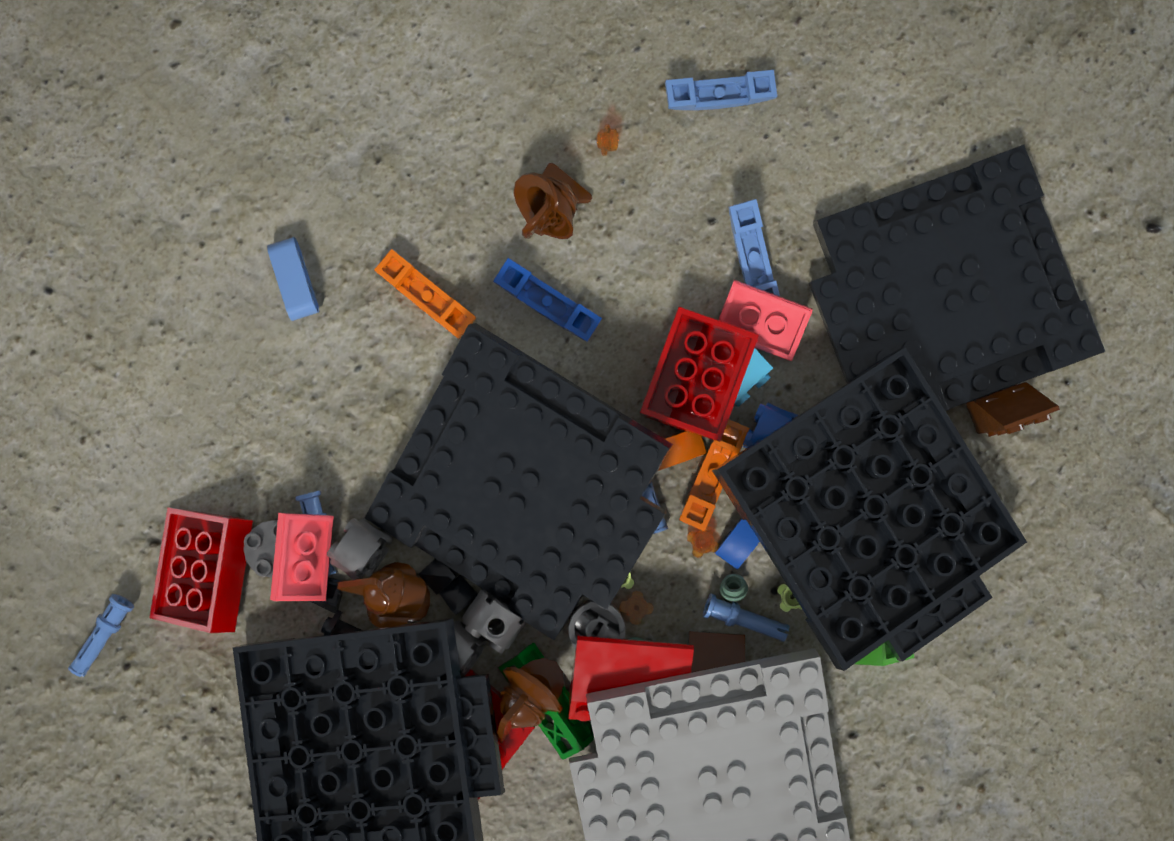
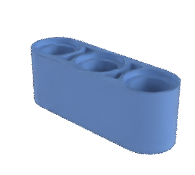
(293, 278)

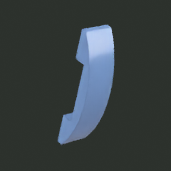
(721, 92)
(751, 247)

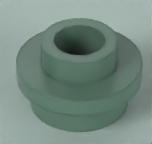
(733, 581)

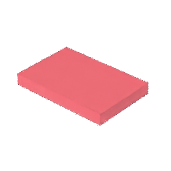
(772, 317)
(301, 557)

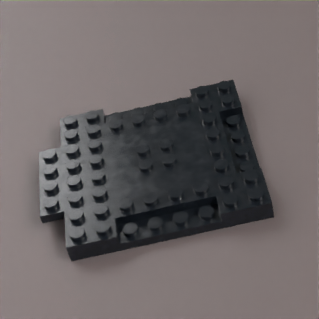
(956, 277)
(524, 484)
(874, 513)
(367, 736)

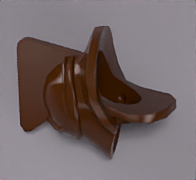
(549, 202)
(392, 595)
(529, 695)

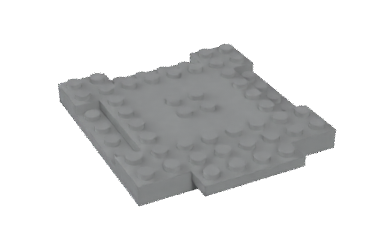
(714, 757)

